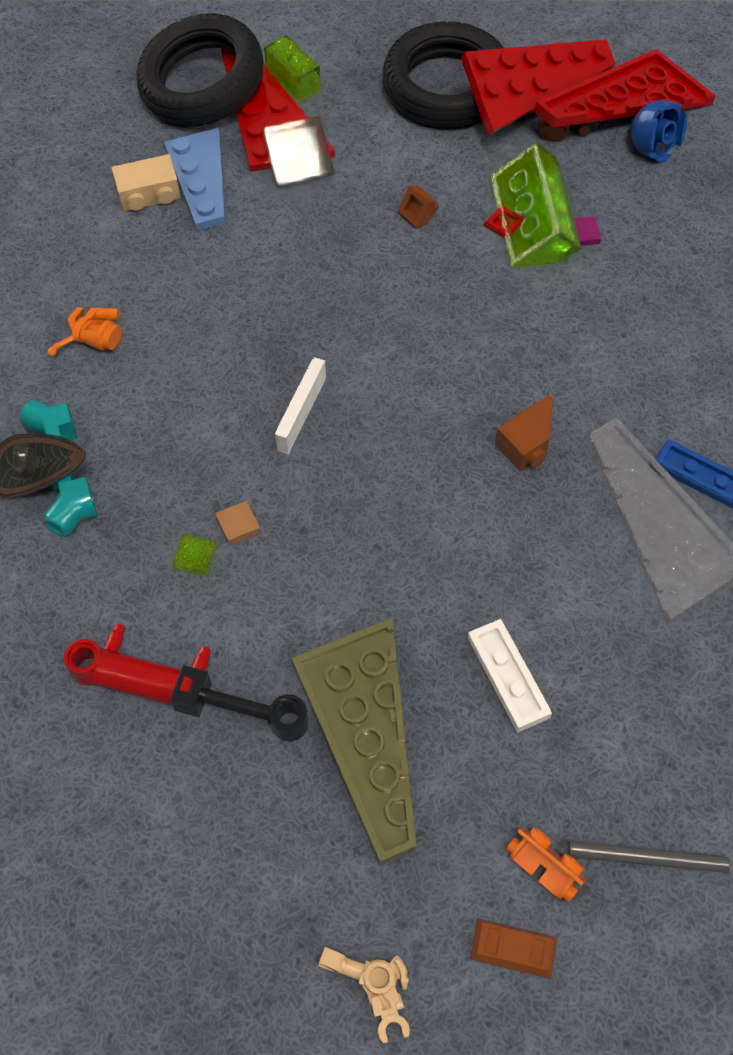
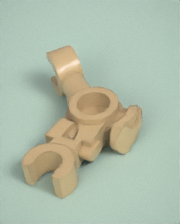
(379, 982)

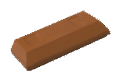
(514, 948)

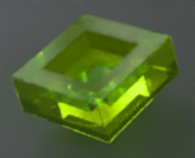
(194, 555)

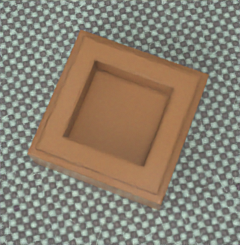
(238, 523)

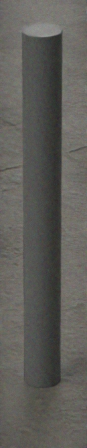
(649, 857)

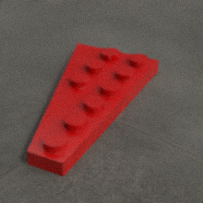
(514, 78)
(624, 92)
(266, 108)

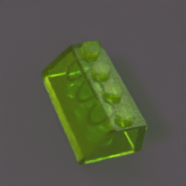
(536, 191)

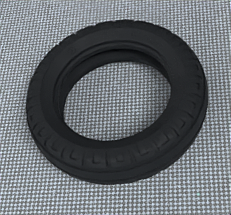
(427, 42)
(210, 103)

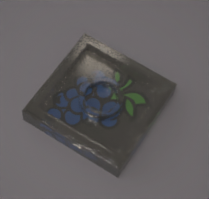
(298, 151)

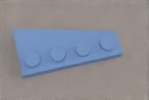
(200, 176)

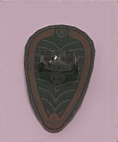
(36, 462)

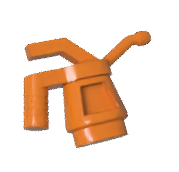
(93, 329)

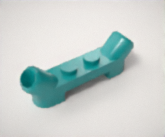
(75, 496)

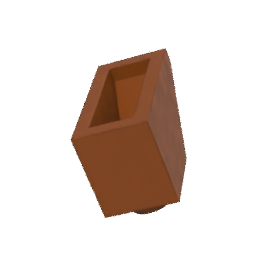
(527, 435)

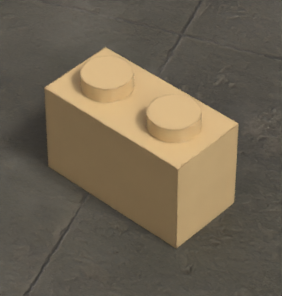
(146, 183)

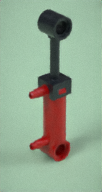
(182, 688)

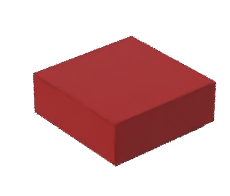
(494, 223)

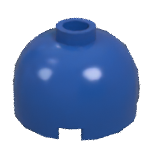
(658, 123)

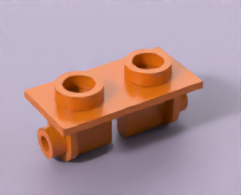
(560, 871)

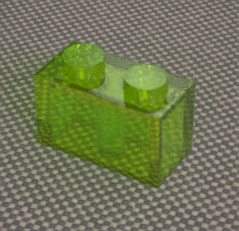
(293, 68)

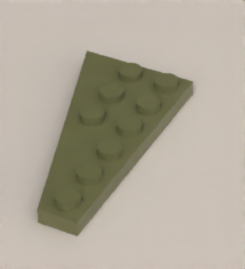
(360, 713)

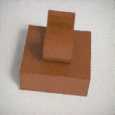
(418, 206)

